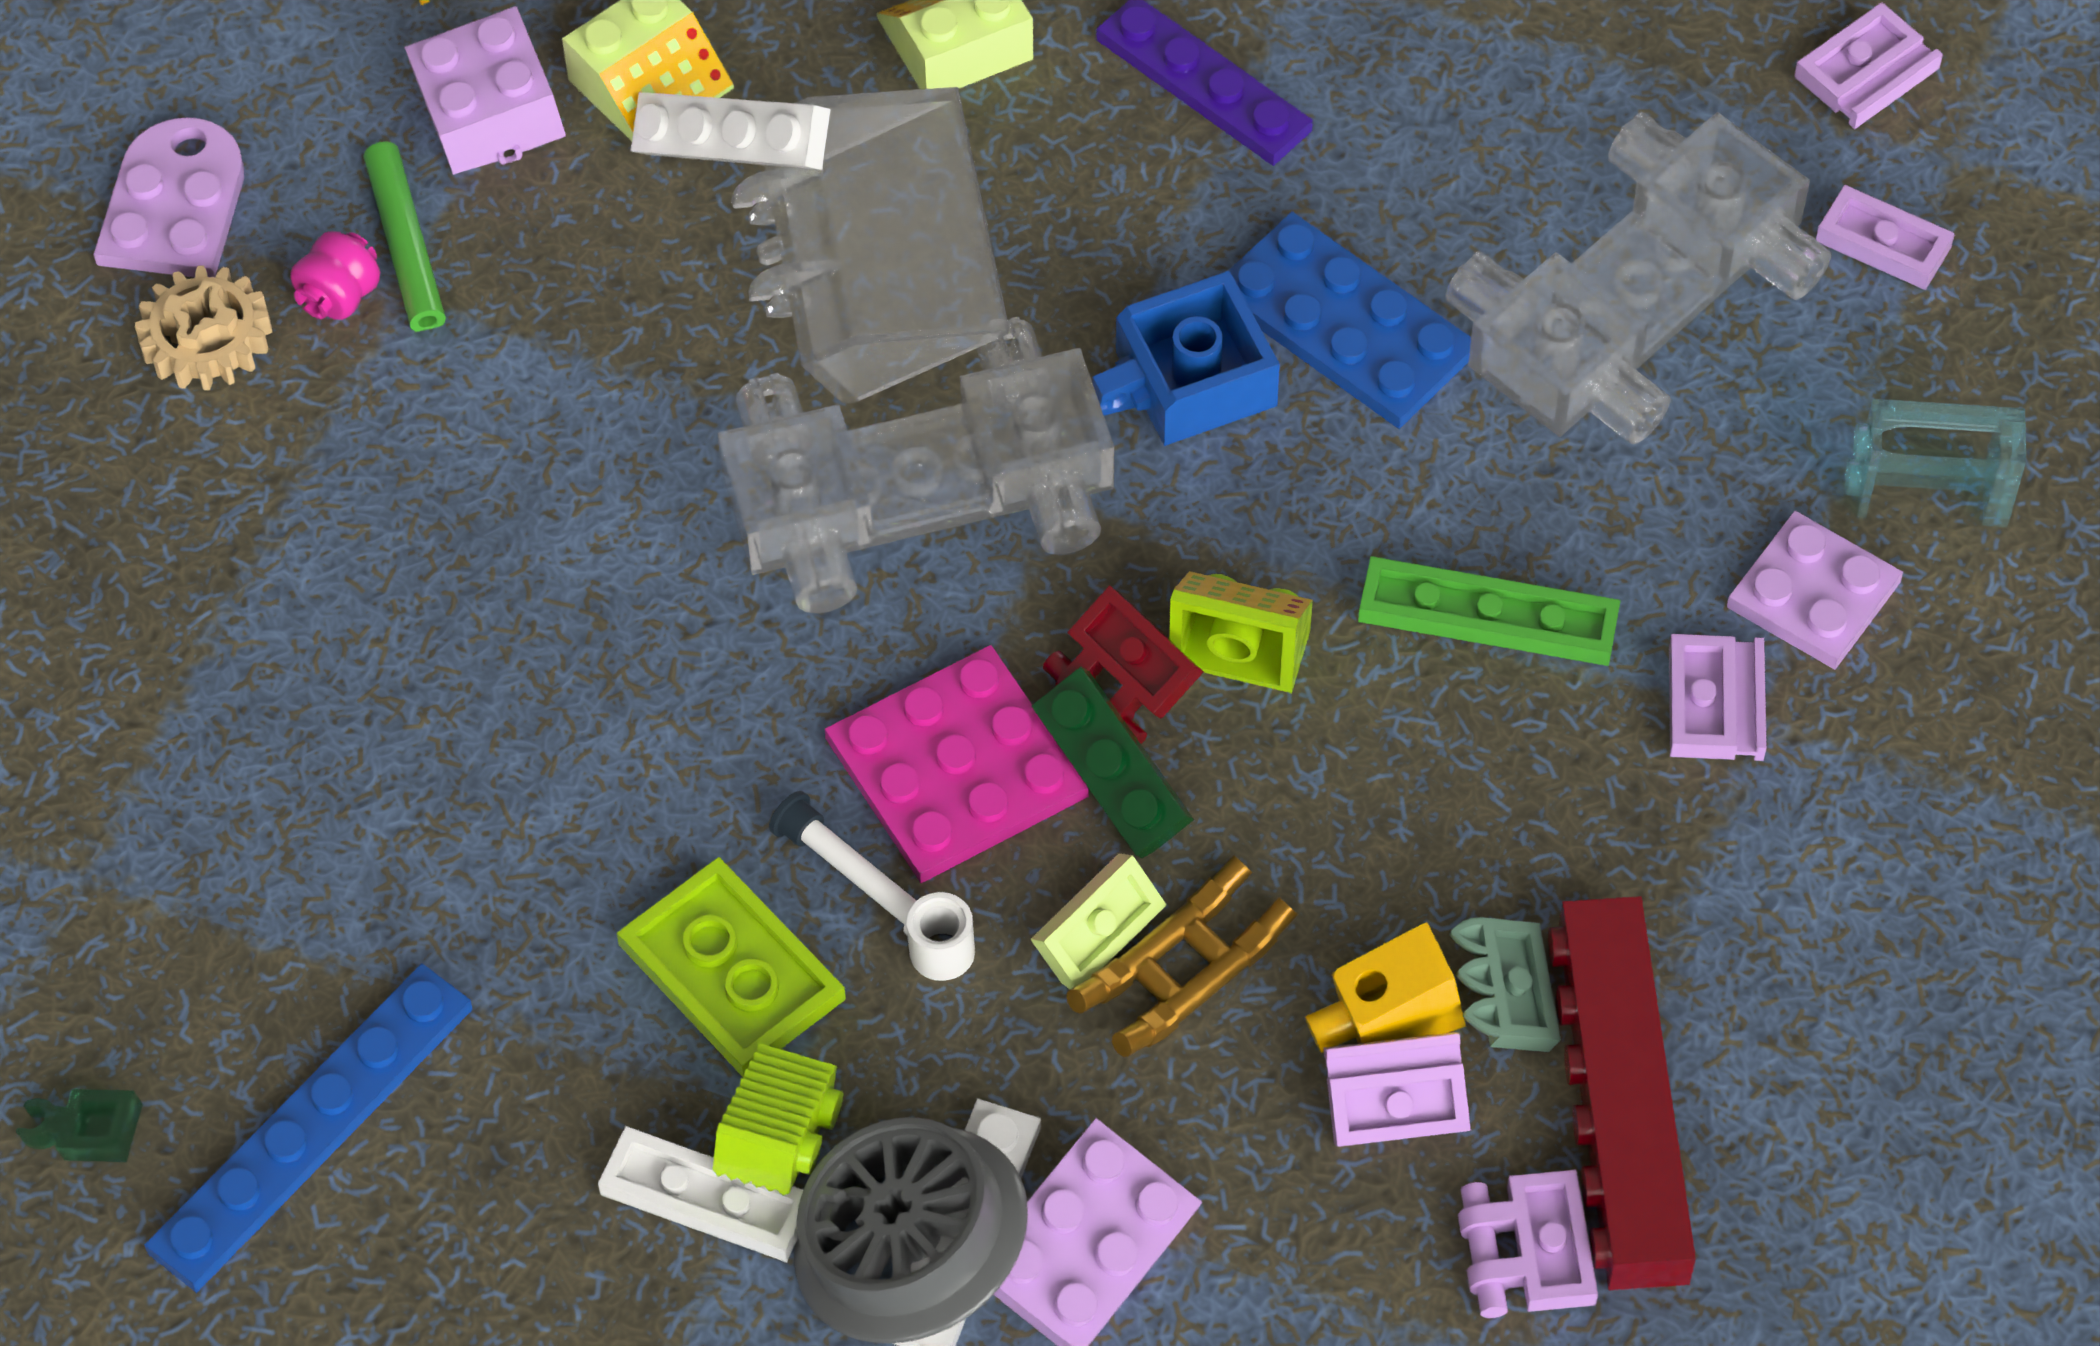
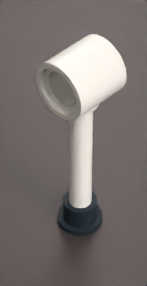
(921, 918)

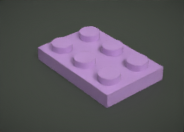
(1093, 1236)

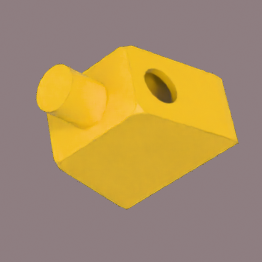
(1391, 994)

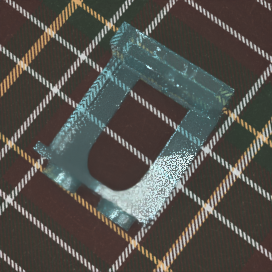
(1995, 476)

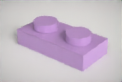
(1885, 237)

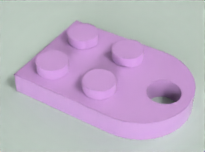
(172, 207)

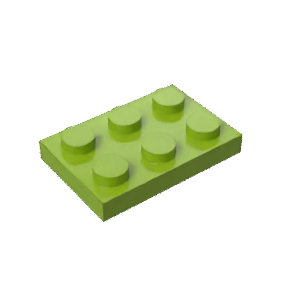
(730, 965)

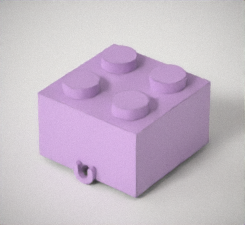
(485, 91)

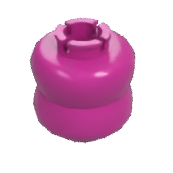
(335, 275)

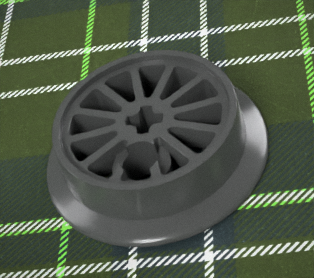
(906, 1223)

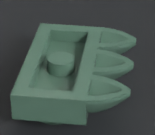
(1512, 983)

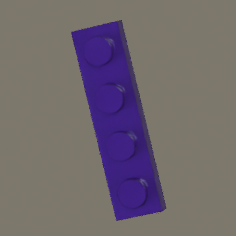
(1204, 80)

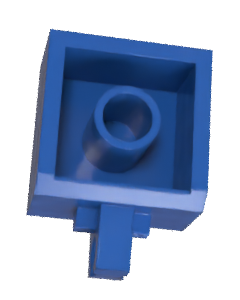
(1190, 360)

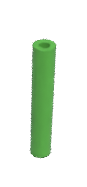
(404, 236)

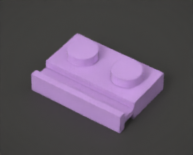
(1868, 65)
(1716, 697)
(1396, 1089)

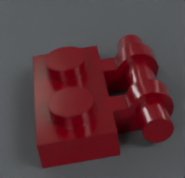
(1133, 652)

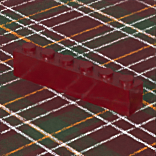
(1624, 1094)

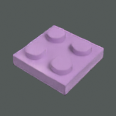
(1814, 589)

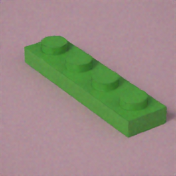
(1489, 611)

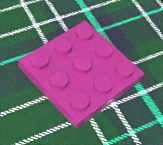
(956, 763)

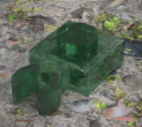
(90, 1128)

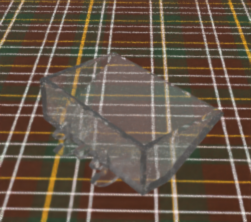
(881, 245)

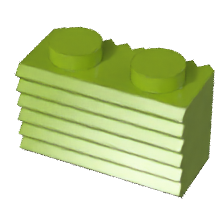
(777, 1119)

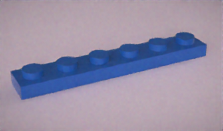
(308, 1128)

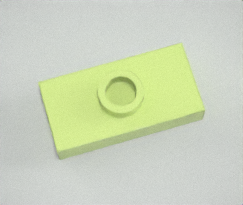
(1098, 921)

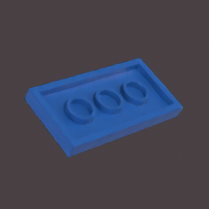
(1349, 320)

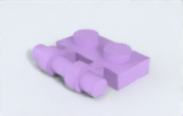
(1550, 1242)

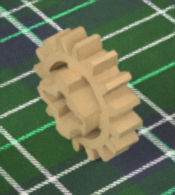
(204, 326)

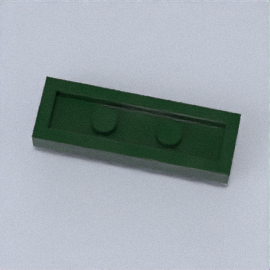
(1112, 763)

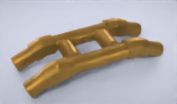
(1189, 924)

